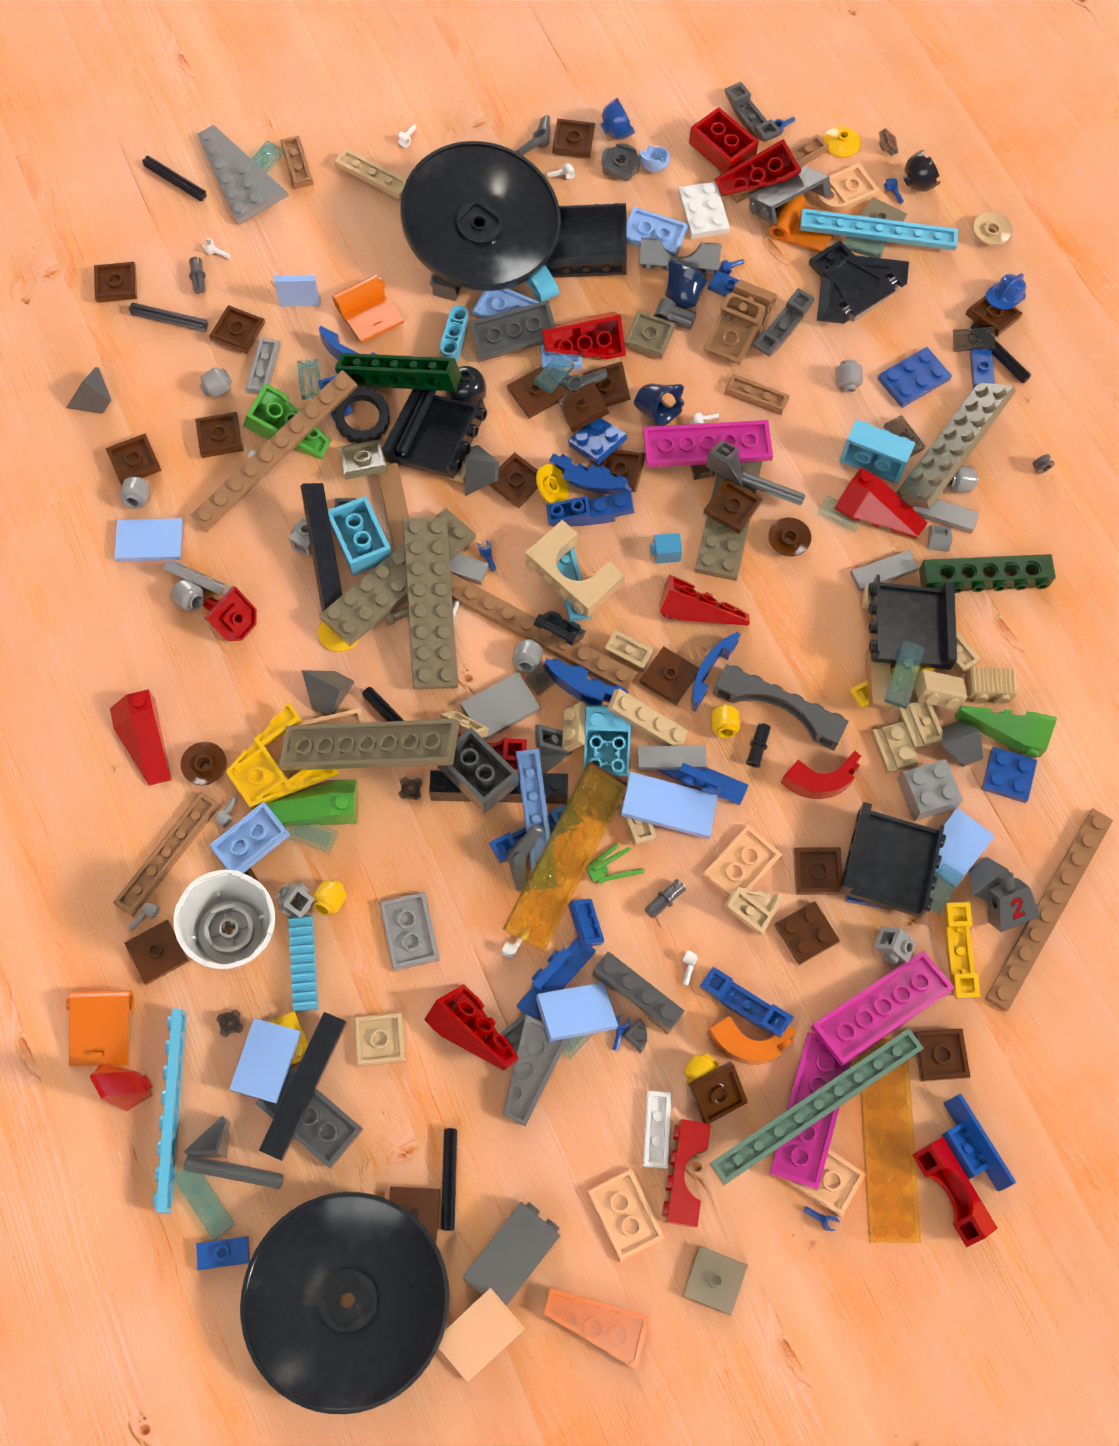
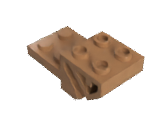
(740, 319)

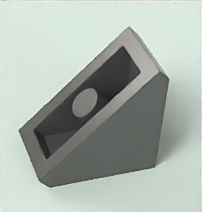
(91, 394)
(725, 461)
(480, 470)
(326, 689)
(962, 742)
(550, 746)
(984, 876)
(212, 1142)

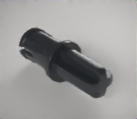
(758, 745)

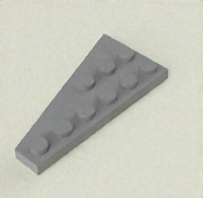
(243, 182)

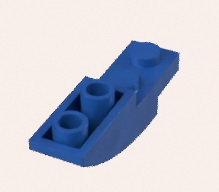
(590, 479)
(587, 511)
(576, 683)

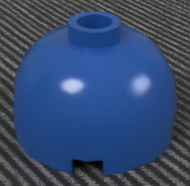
(616, 121)

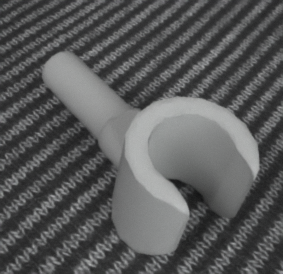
(222, 816)
(147, 910)

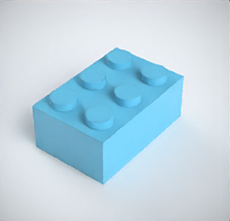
(877, 451)
(359, 535)

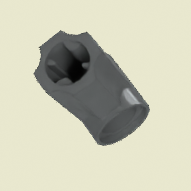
(669, 311)

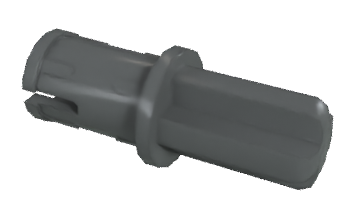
(197, 275)
(665, 899)

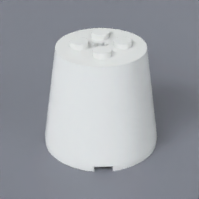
(221, 901)

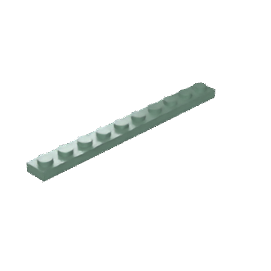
(815, 1107)

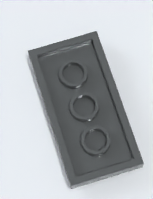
(511, 330)
(324, 1127)

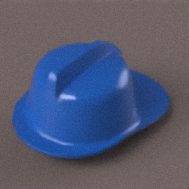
(1007, 292)

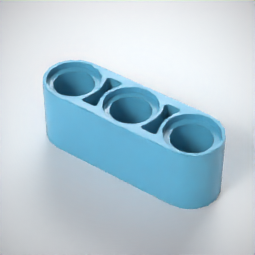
(543, 285)
(454, 333)

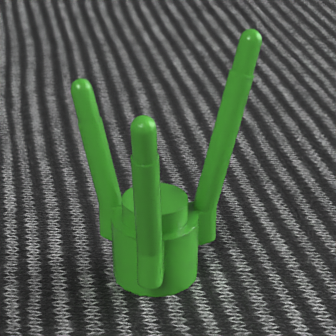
(597, 867)

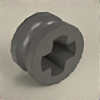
(1043, 463)

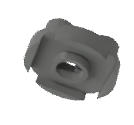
(616, 170)

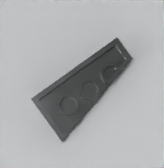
(532, 1070)

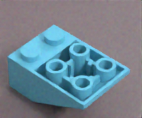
(607, 740)

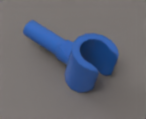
(781, 124)
(892, 184)
(726, 266)
(486, 552)
(620, 1031)
(821, 1218)

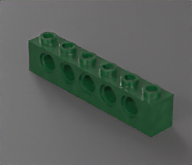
(401, 371)
(1017, 566)

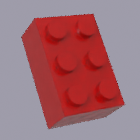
(722, 140)

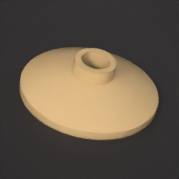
(992, 228)

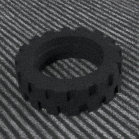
(365, 435)

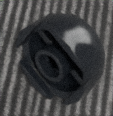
(921, 172)
(471, 386)

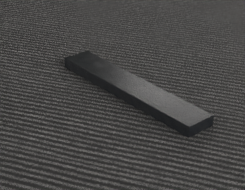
(321, 543)
(302, 1086)

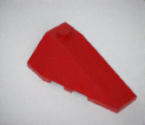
(764, 169)
(590, 337)
(877, 503)
(686, 604)
(139, 729)
(463, 1022)
(121, 1086)

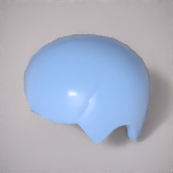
(654, 158)

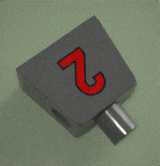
(1010, 903)

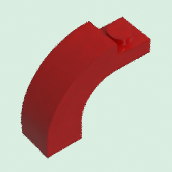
(821, 785)

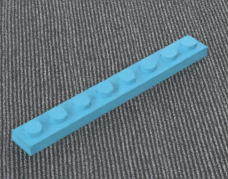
(878, 229)
(169, 1120)

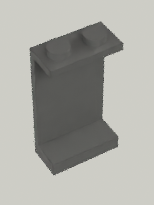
(770, 197)
(513, 1253)

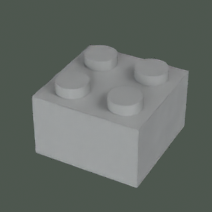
(930, 790)

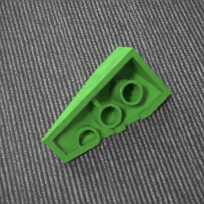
(272, 412)
(1021, 733)
(323, 805)

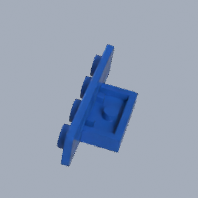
(710, 782)
(556, 976)
(973, 1146)

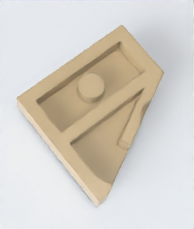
(753, 907)

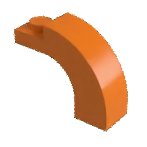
(745, 1050)

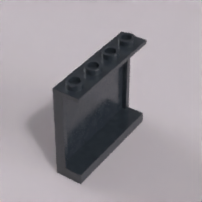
(591, 241)
(442, 435)
(913, 615)
(892, 862)

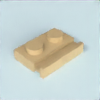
(921, 724)
(895, 747)

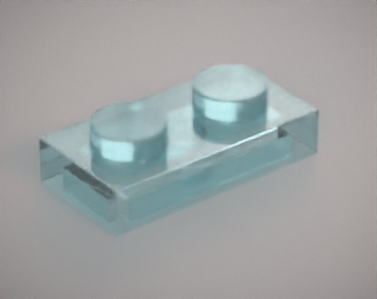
(268, 156)

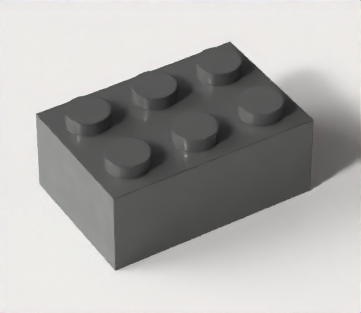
(480, 771)

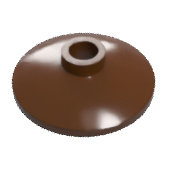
(789, 529)
(198, 755)

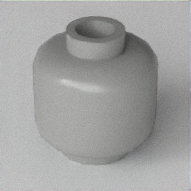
(849, 375)
(215, 382)
(964, 480)
(134, 492)
(187, 595)
(527, 655)

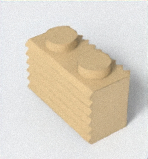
(991, 684)
(940, 689)

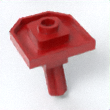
(232, 615)

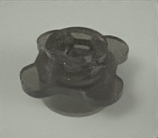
(412, 794)
(223, 1020)

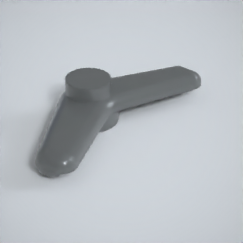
(540, 136)
(574, 383)
(518, 855)

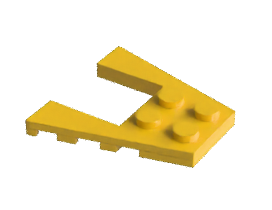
(258, 774)

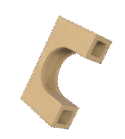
(584, 595)

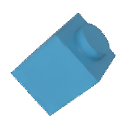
(666, 548)

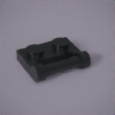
(557, 625)

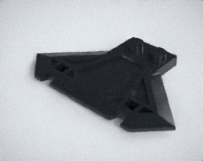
(853, 281)

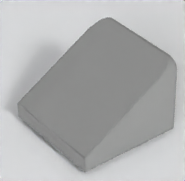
(939, 538)

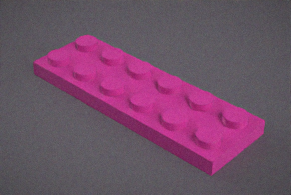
(692, 442)
(882, 1008)
(805, 1155)

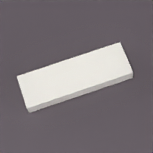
(657, 1129)

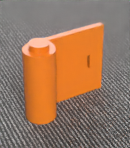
(789, 224)
(367, 308)
(99, 1024)

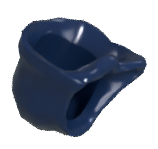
(684, 285)
(651, 404)

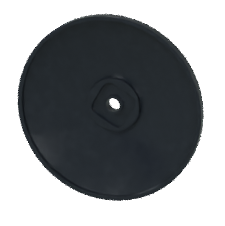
(485, 185)
(294, 1312)

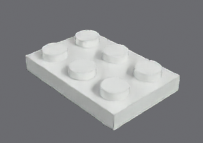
(703, 210)

